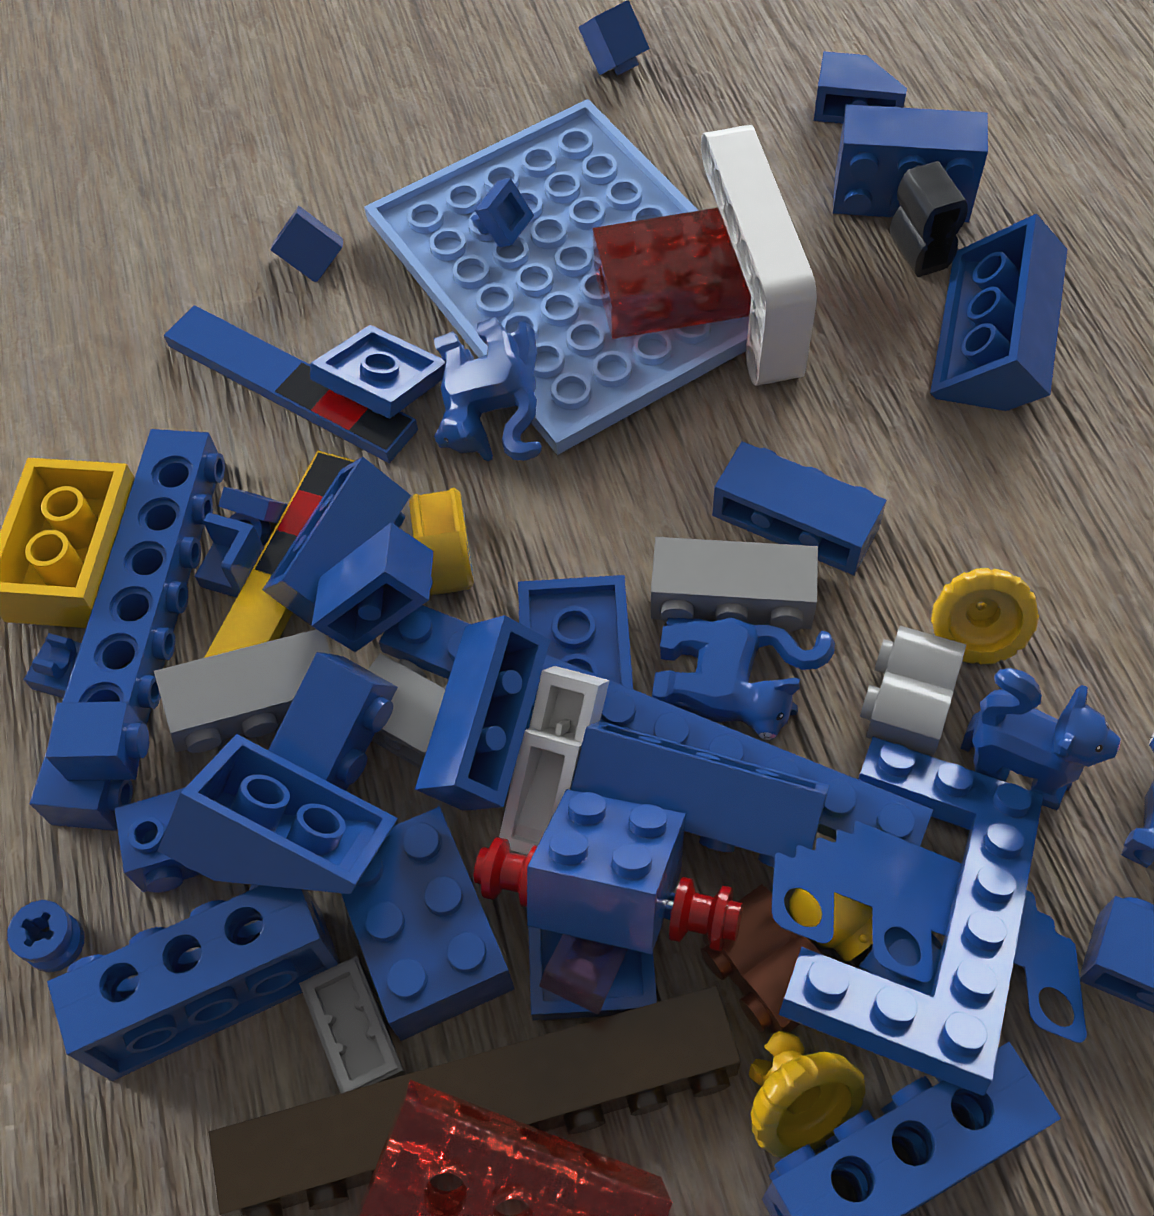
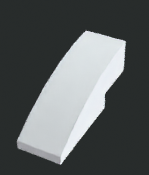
(550, 752)

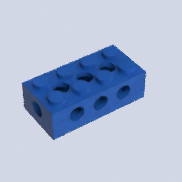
(190, 995)
(924, 1126)

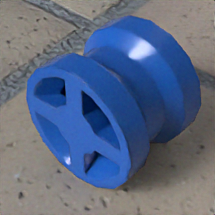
(56, 947)

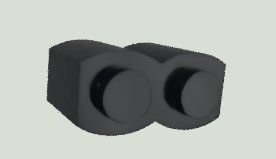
(928, 218)

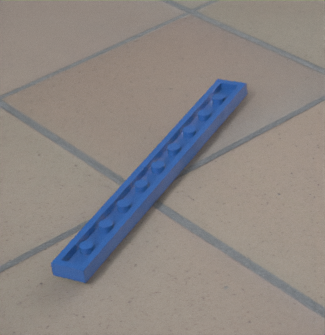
(432, 642)

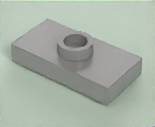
(351, 1026)

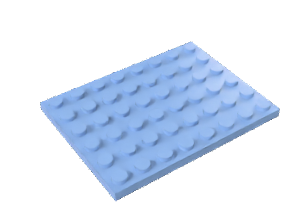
(574, 178)

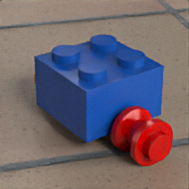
(609, 876)

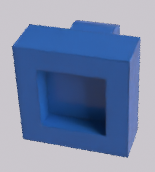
(503, 213)
(253, 509)
(53, 665)

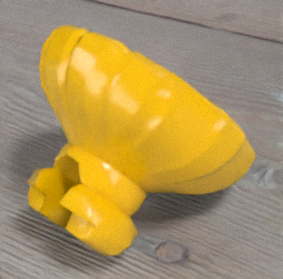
(989, 628)
(802, 1095)

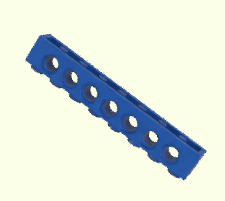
(143, 578)

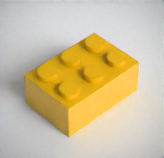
(59, 539)

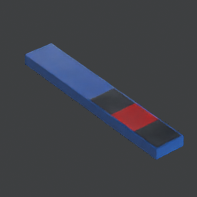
(286, 382)

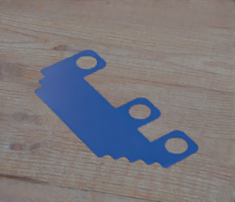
(916, 893)

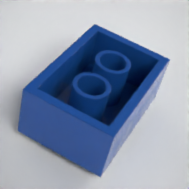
(887, 141)
(425, 929)

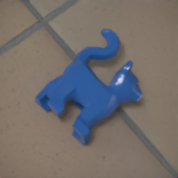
(486, 384)
(724, 664)
(1034, 744)

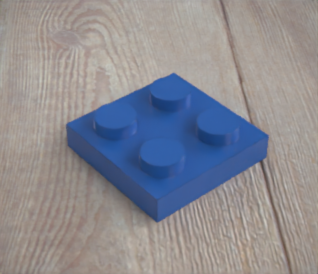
(378, 371)

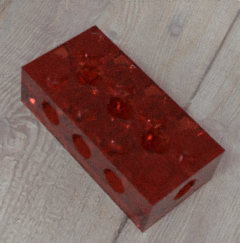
(668, 273)
(497, 1163)

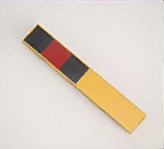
(255, 614)

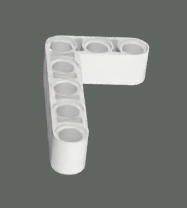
(767, 253)

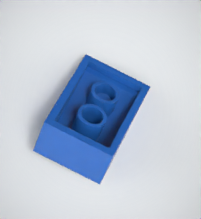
(272, 824)

